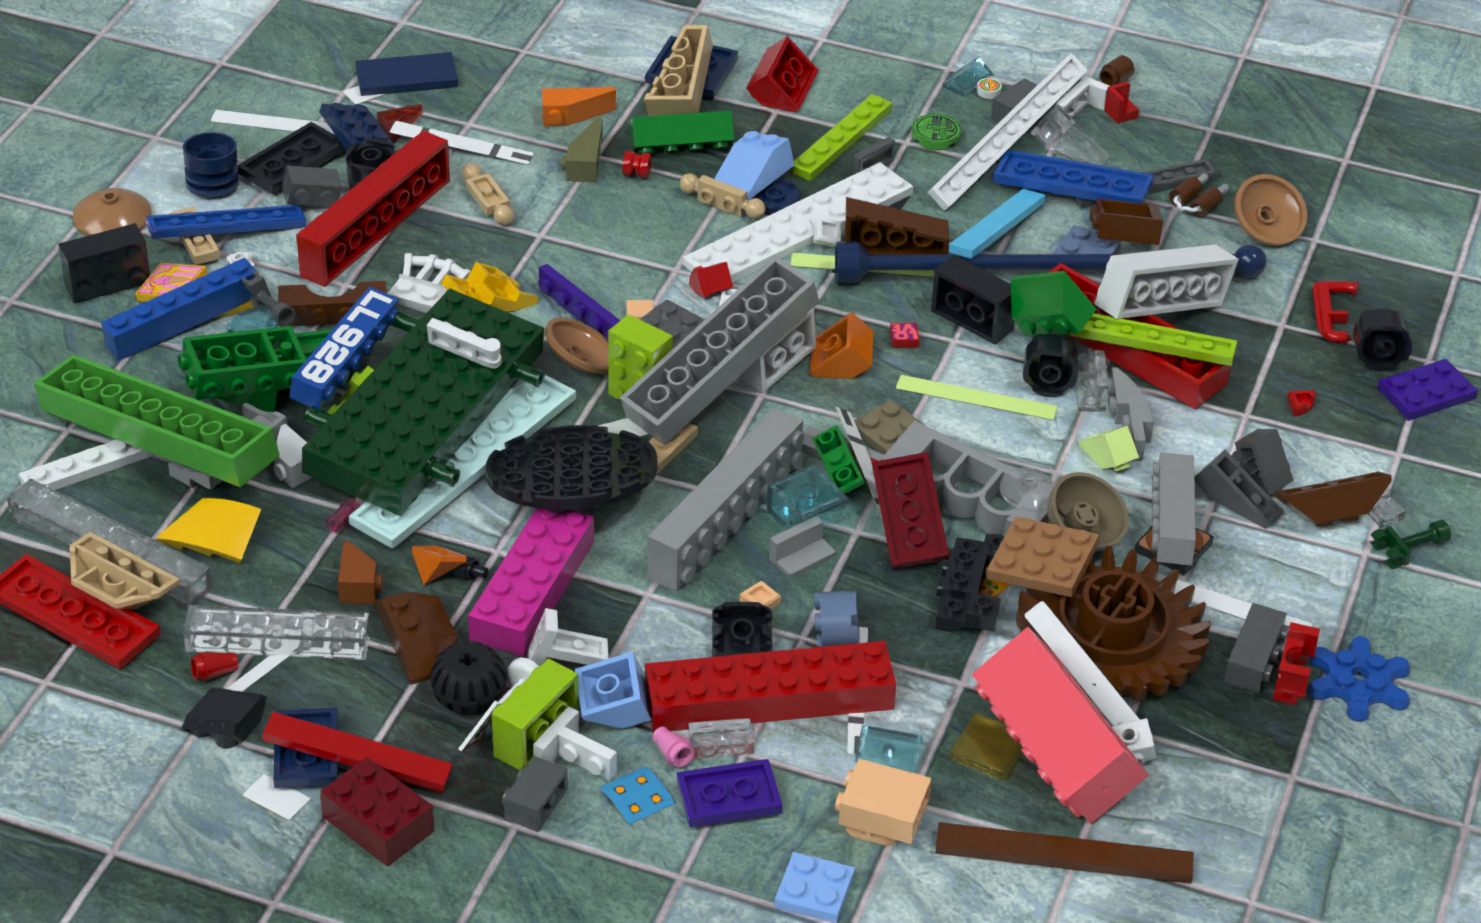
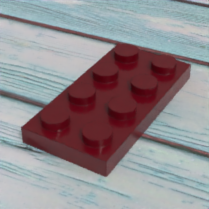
(910, 510)

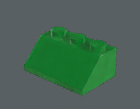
(1049, 304)

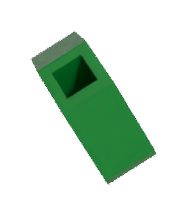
(839, 460)

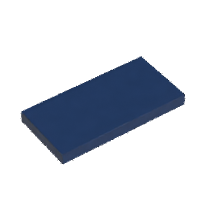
(406, 73)

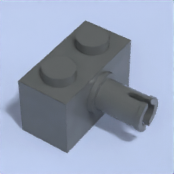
(1264, 459)

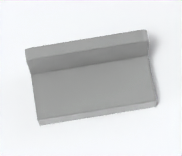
(800, 547)

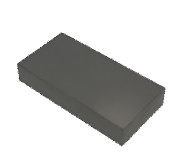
(879, 152)

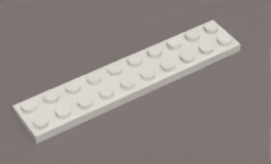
(794, 225)

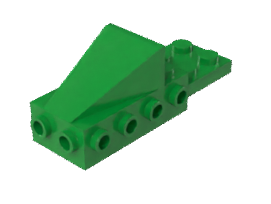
(246, 363)

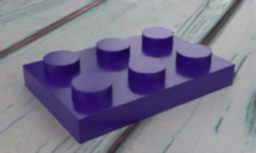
(1427, 389)
(729, 793)

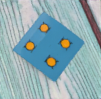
(638, 794)

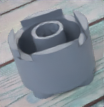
(837, 618)

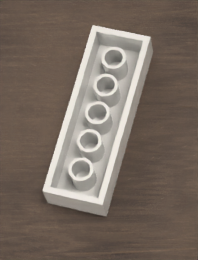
(1165, 281)

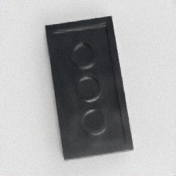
(304, 148)

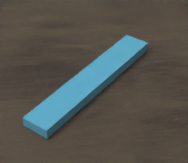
(996, 223)

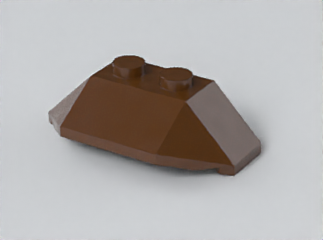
(1336, 499)
(416, 630)

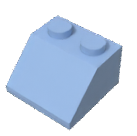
(614, 692)

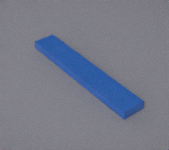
(225, 221)

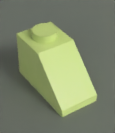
(1111, 448)

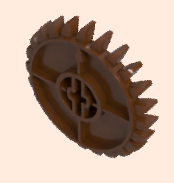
(1130, 624)

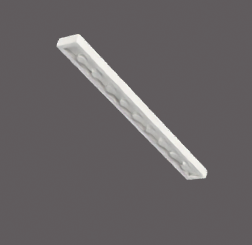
(1007, 132)

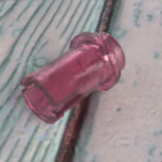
(341, 515)

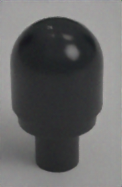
(470, 569)

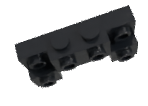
(960, 590)

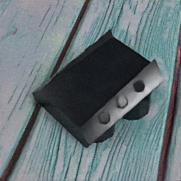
(741, 628)
(226, 716)

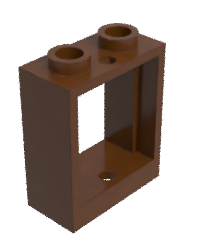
(1126, 221)

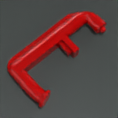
(1324, 313)

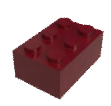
(377, 811)

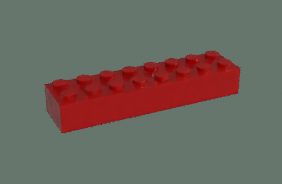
(373, 208)
(1181, 377)
(771, 685)

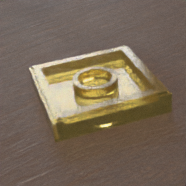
(987, 747)

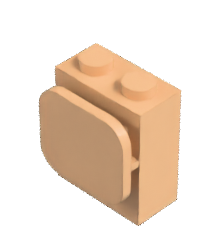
(882, 803)

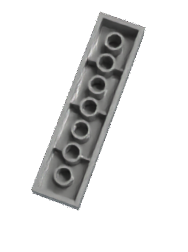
(719, 350)
(724, 500)

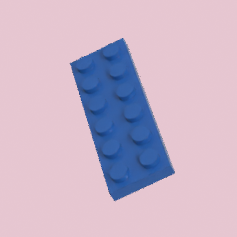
(1071, 178)

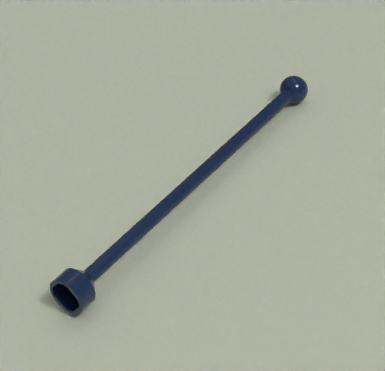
(854, 262)

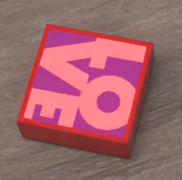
(904, 335)

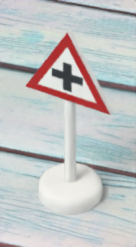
(517, 673)

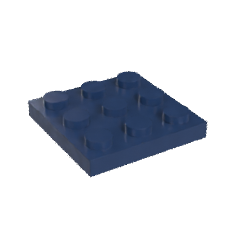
(719, 66)

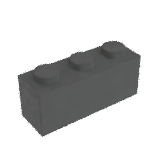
(1257, 648)

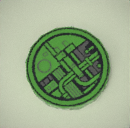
(936, 131)

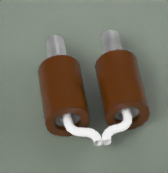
(1202, 204)

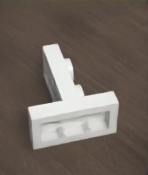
(1081, 93)
(564, 644)
(565, 741)

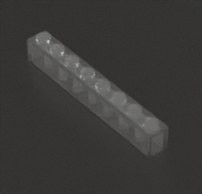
(67, 520)

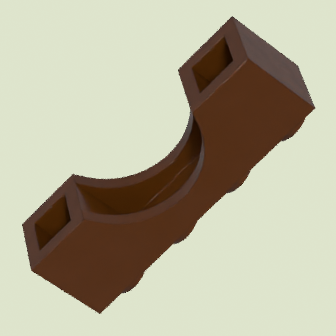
(322, 310)

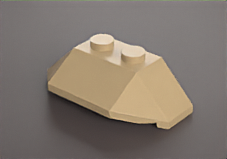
(116, 574)

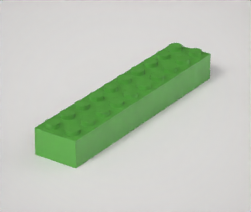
(157, 420)

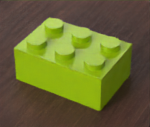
(633, 351)
(532, 711)

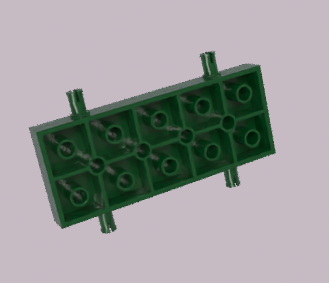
(419, 406)

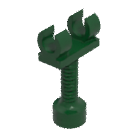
(1399, 547)

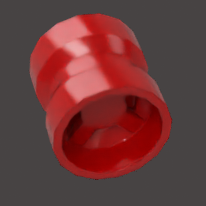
(637, 164)

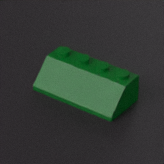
(681, 131)

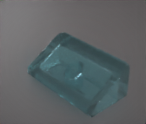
(967, 77)
(889, 748)

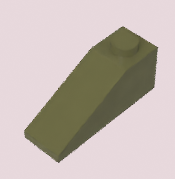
(584, 154)

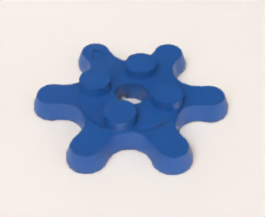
(1359, 693)

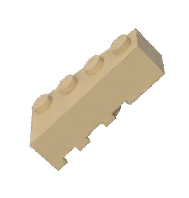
(683, 74)

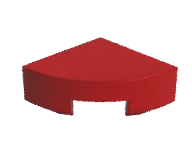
(1301, 401)

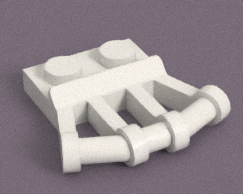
(417, 291)

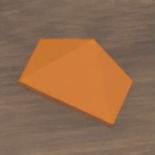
(435, 561)

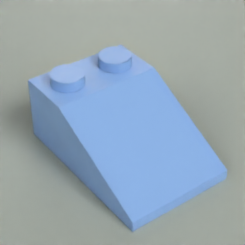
(756, 162)

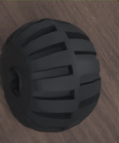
(468, 677)

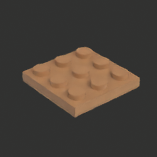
(1043, 556)

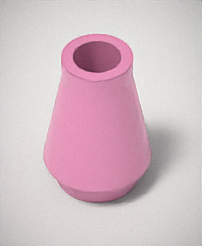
(674, 748)

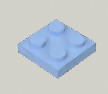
(814, 887)

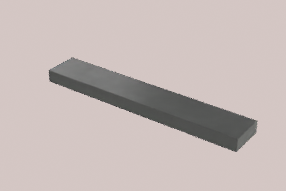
(1169, 178)

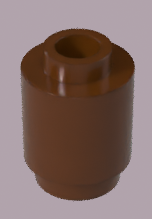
(1117, 70)

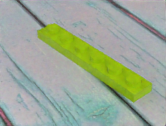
(841, 137)
(1159, 339)

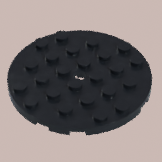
(603, 464)

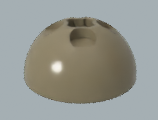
(1089, 505)

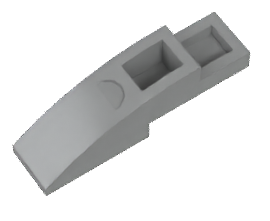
(1130, 409)

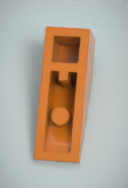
(574, 105)

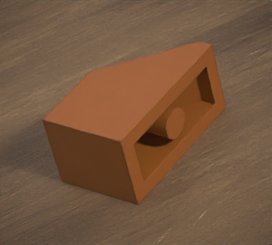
(358, 576)

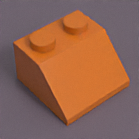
(843, 349)

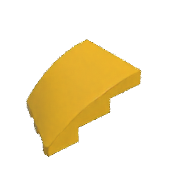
(491, 287)
(214, 528)

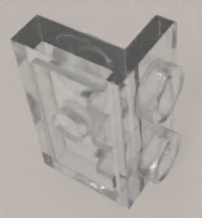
(1093, 385)
(721, 738)

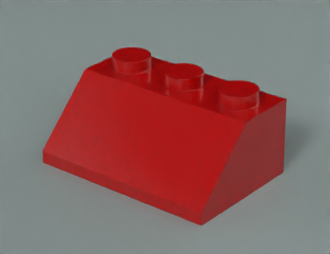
(782, 77)

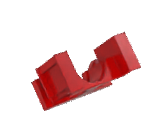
(1292, 675)

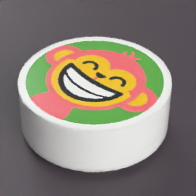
(988, 88)

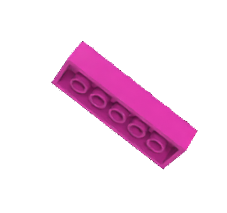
(531, 579)

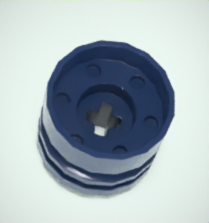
(211, 164)

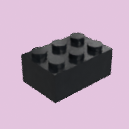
(104, 263)
(973, 299)

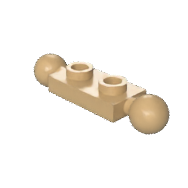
(487, 194)
(722, 196)

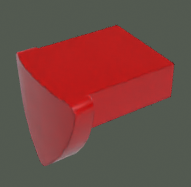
(710, 279)

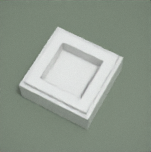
(827, 231)

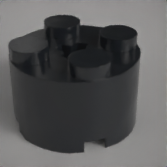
(366, 158)
(1382, 339)
(1050, 364)

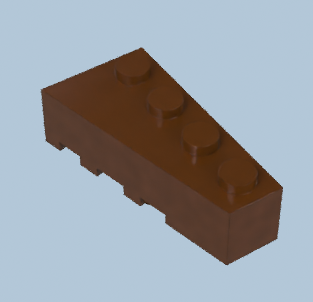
(893, 230)

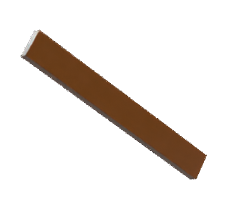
(1065, 852)

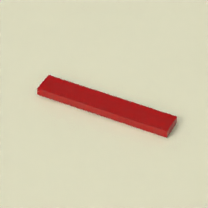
(352, 749)

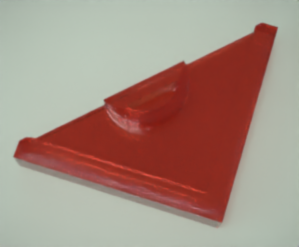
(404, 114)

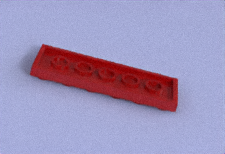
(74, 615)

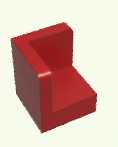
(1118, 103)

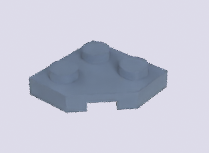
(1084, 241)

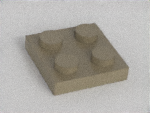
(884, 425)

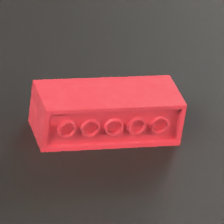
(1058, 726)

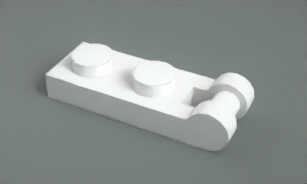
(464, 343)

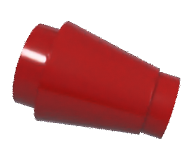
(212, 665)

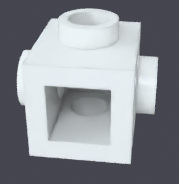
(1137, 738)

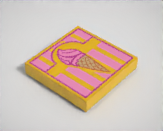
(168, 277)

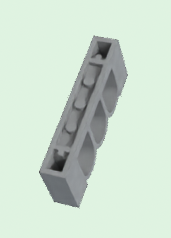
(968, 462)

